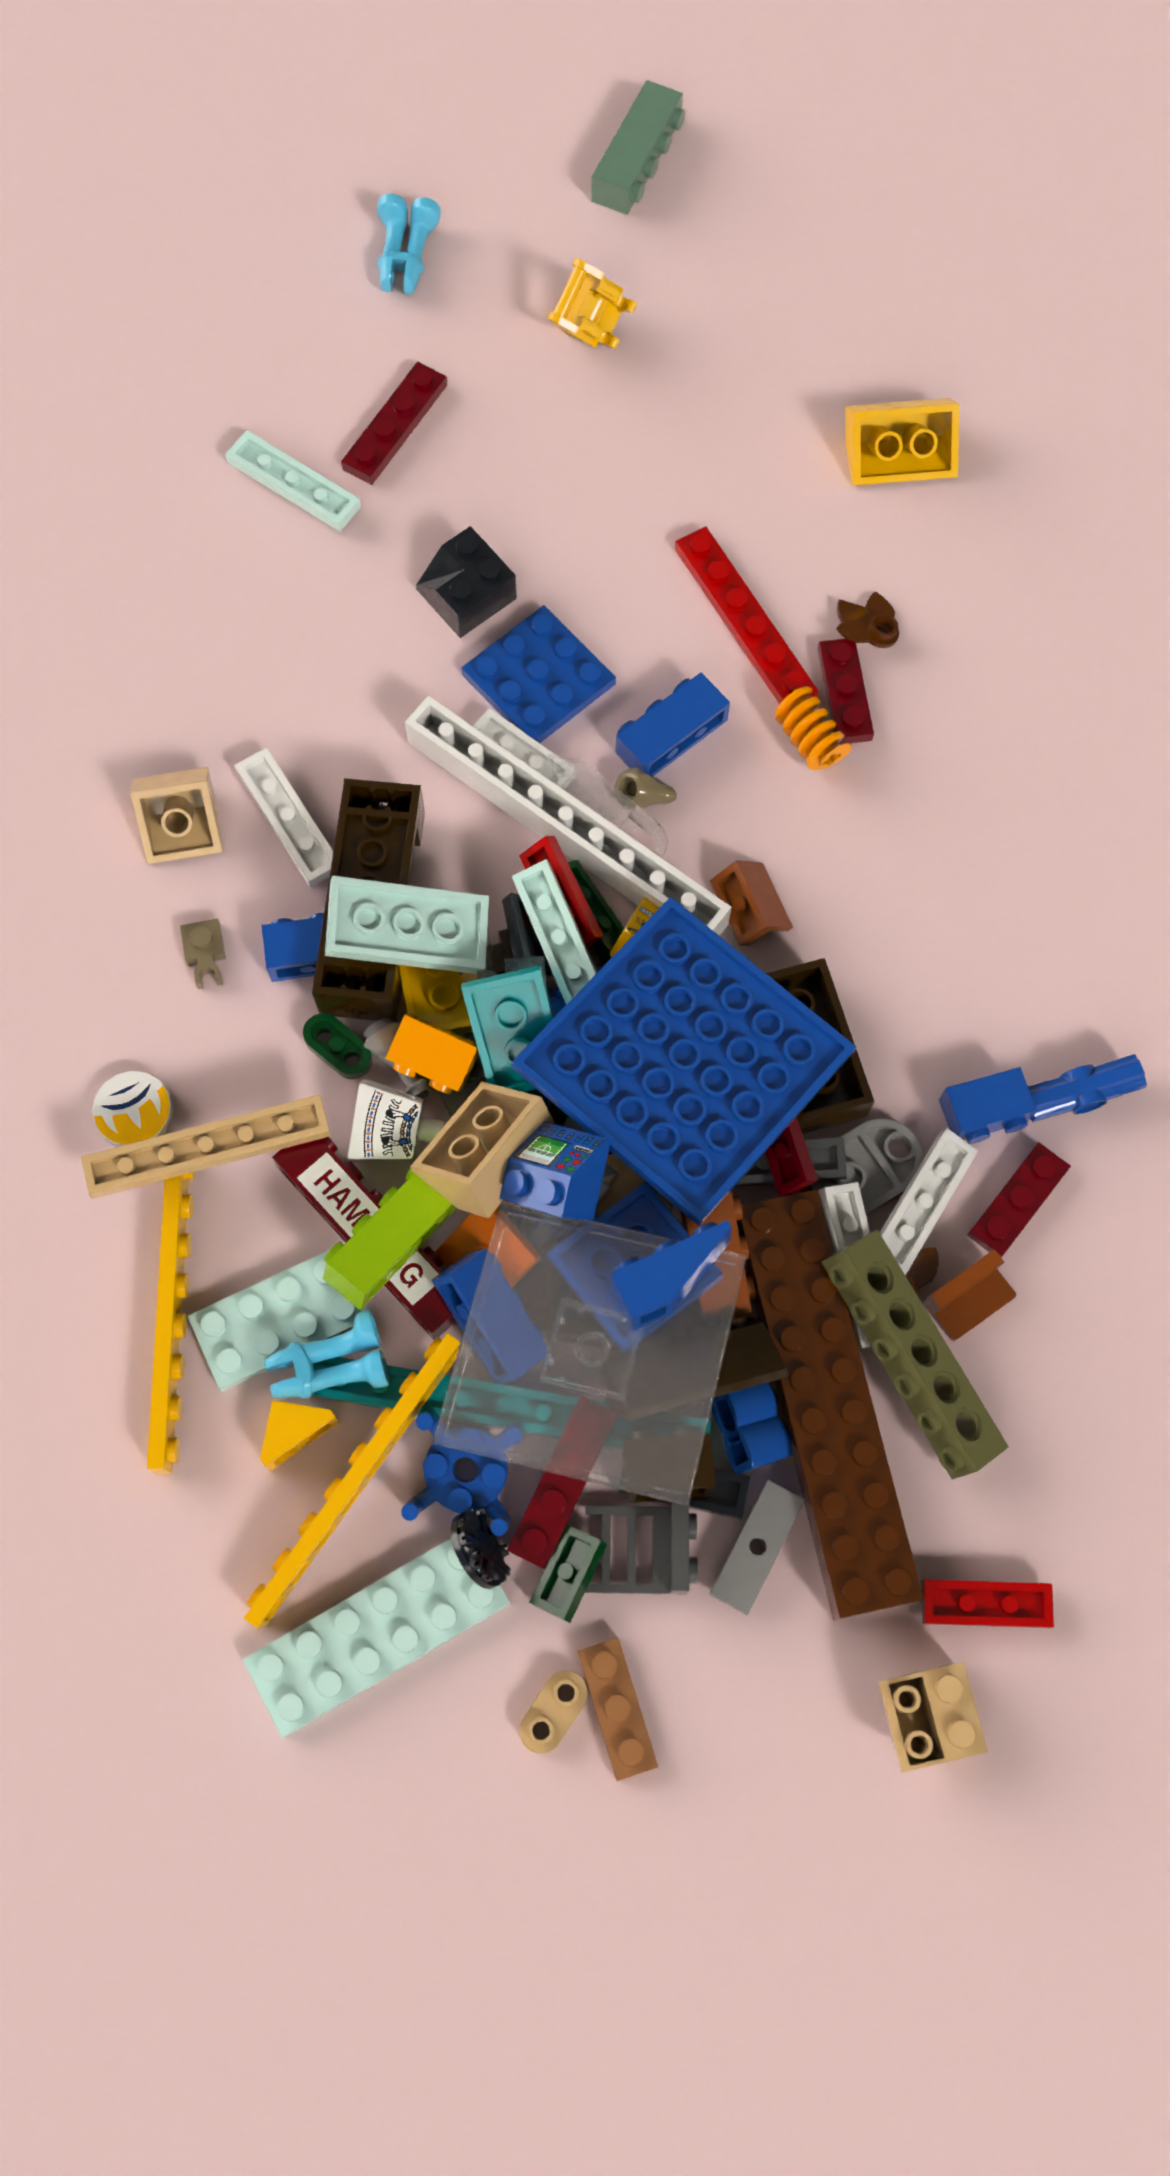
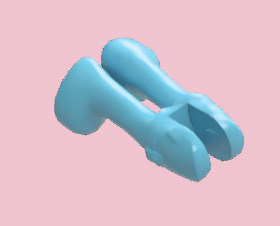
(394, 215)
(361, 1338)

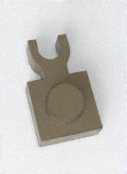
(203, 946)

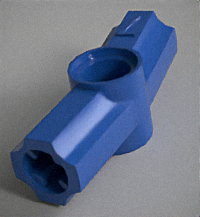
(1087, 1087)

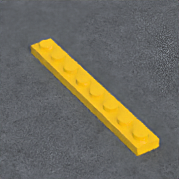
(170, 1325)
(344, 1492)

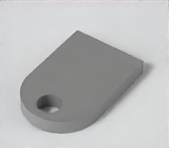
(873, 1166)

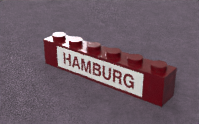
(342, 1201)

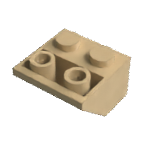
(932, 1717)

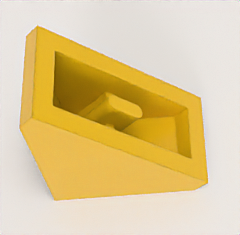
(292, 1429)

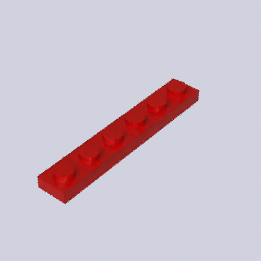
(743, 614)

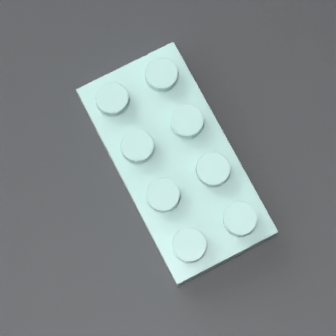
(406, 925)
(267, 1318)

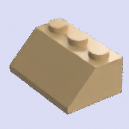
(473, 1148)

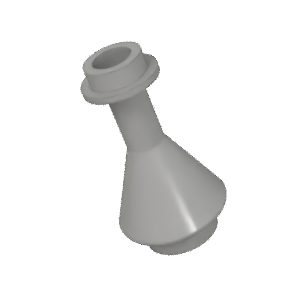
(378, 1040)

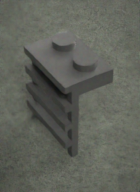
(670, 1549)

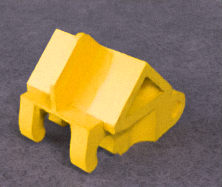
(590, 306)

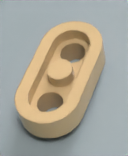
(553, 1711)

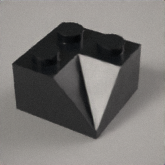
(467, 582)

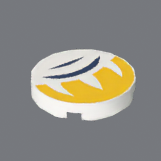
(132, 1108)

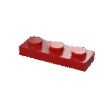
(549, 849)
(987, 1603)

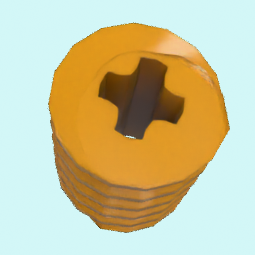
(808, 732)

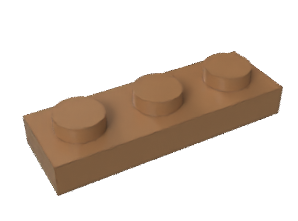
(617, 1709)

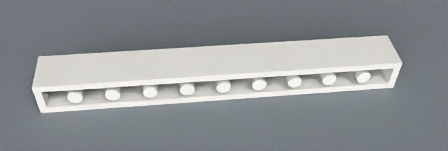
(554, 812)

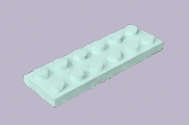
(369, 1637)

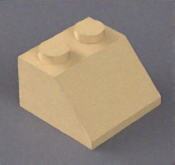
(176, 815)

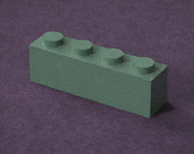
(637, 147)

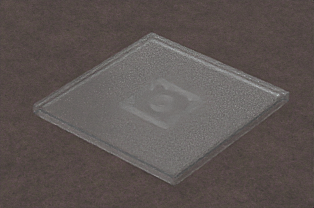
(563, 1378)

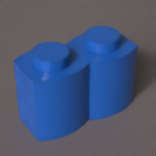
(751, 1428)

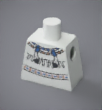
(388, 1123)

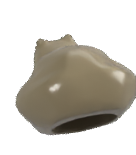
(644, 789)

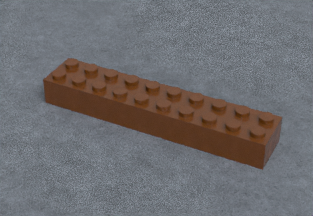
(828, 1410)

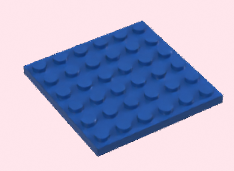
(684, 1059)

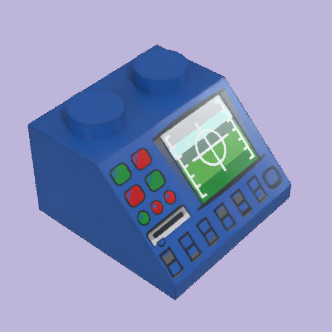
(557, 1172)

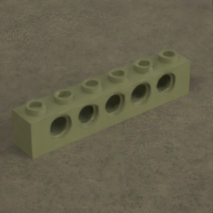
(915, 1355)

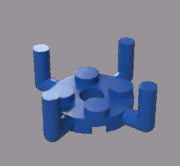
(453, 1492)

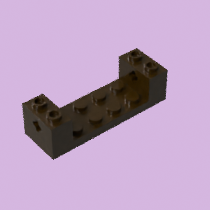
(378, 846)

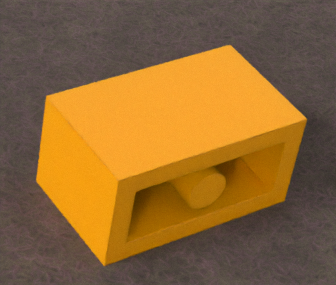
(432, 1053)

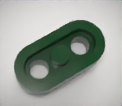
(339, 1047)

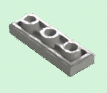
(768, 1523)

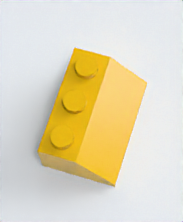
(902, 441)

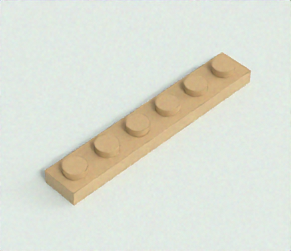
(205, 1146)

